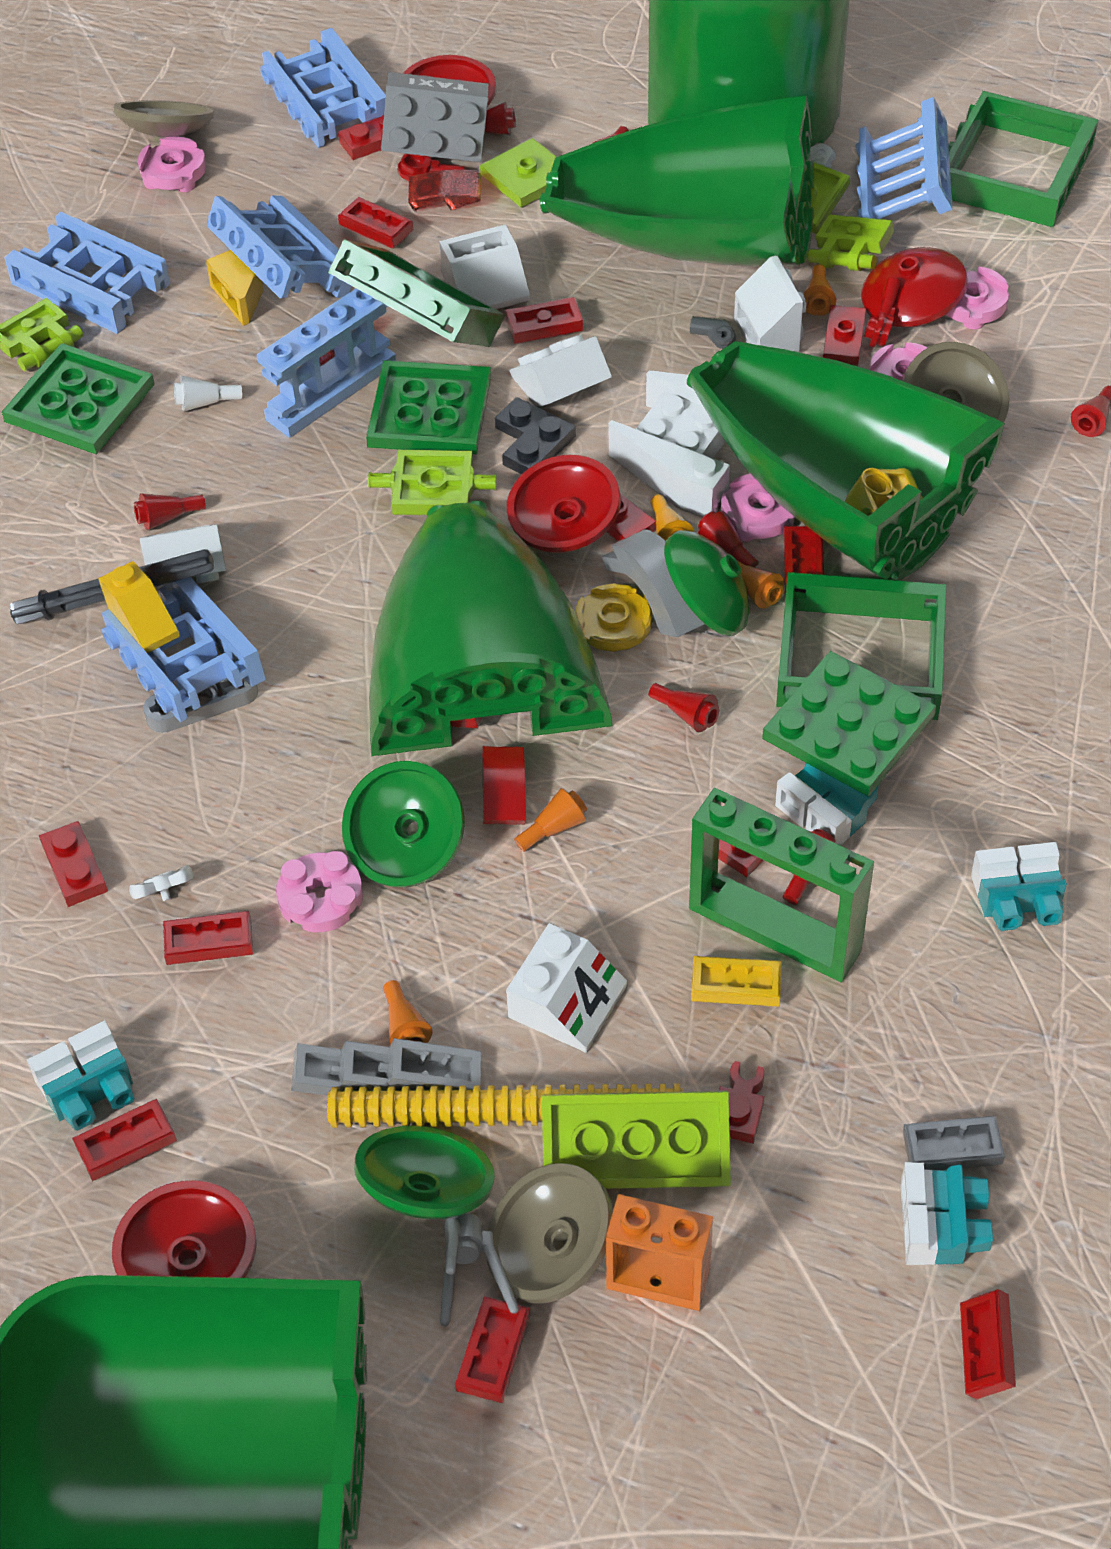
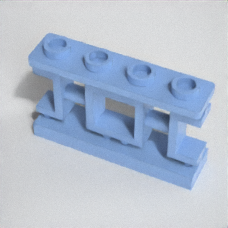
(310, 72)
(277, 245)
(77, 291)
(336, 379)
(195, 666)

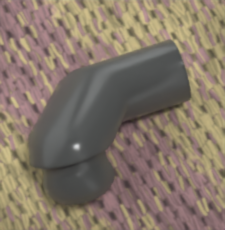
(716, 329)

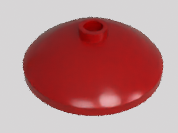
(456, 68)
(929, 285)
(559, 490)
(181, 1224)

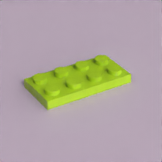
(641, 1137)

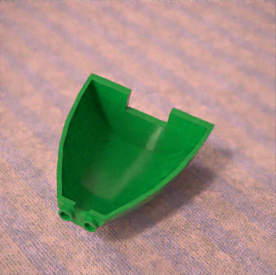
(697, 185)
(818, 423)
(474, 635)

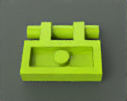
(851, 234)
(33, 326)

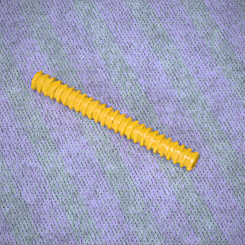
(453, 1105)

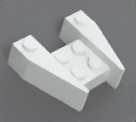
(674, 446)

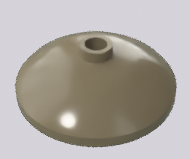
(163, 117)
(961, 375)
(536, 1221)

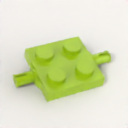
(431, 479)

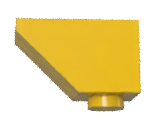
(235, 285)
(138, 606)

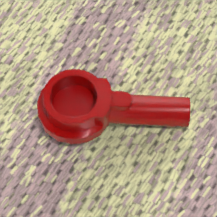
(418, 164)
(879, 328)

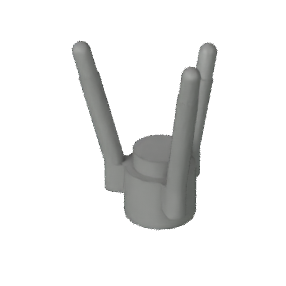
(463, 1245)

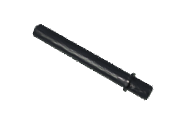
(49, 604)

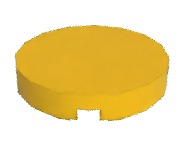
(614, 617)

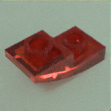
(453, 187)

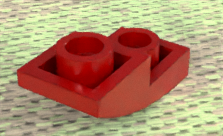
(503, 785)

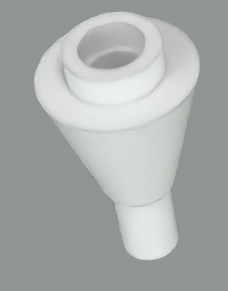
(196, 393)

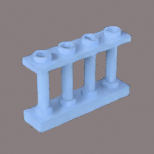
(934, 167)

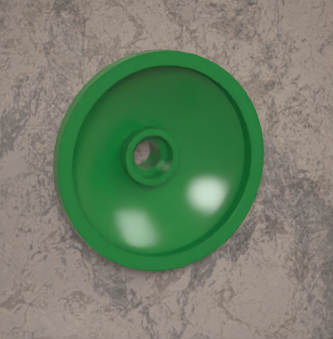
(708, 581)
(379, 818)
(424, 1172)

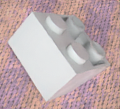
(485, 267)
(770, 308)
(561, 369)

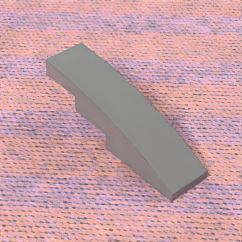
(371, 1065)

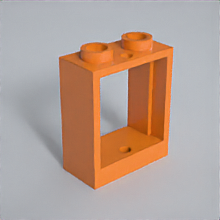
(677, 1261)

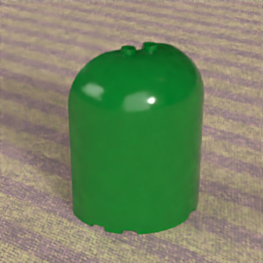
(745, 53)
(183, 1414)

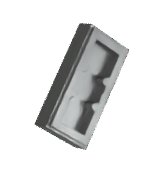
(954, 1142)

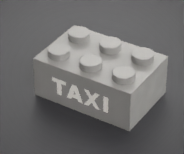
(434, 117)

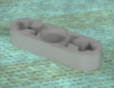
(231, 699)

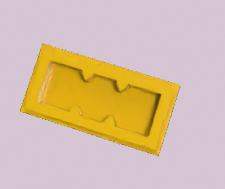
(736, 981)

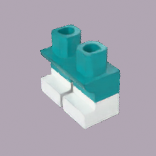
(823, 803)
(1019, 884)
(103, 1075)
(936, 1215)

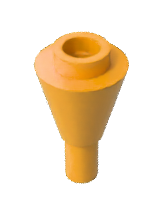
(667, 519)

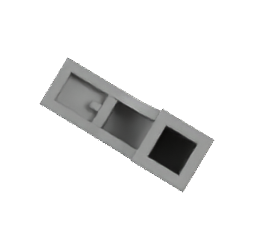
(644, 562)

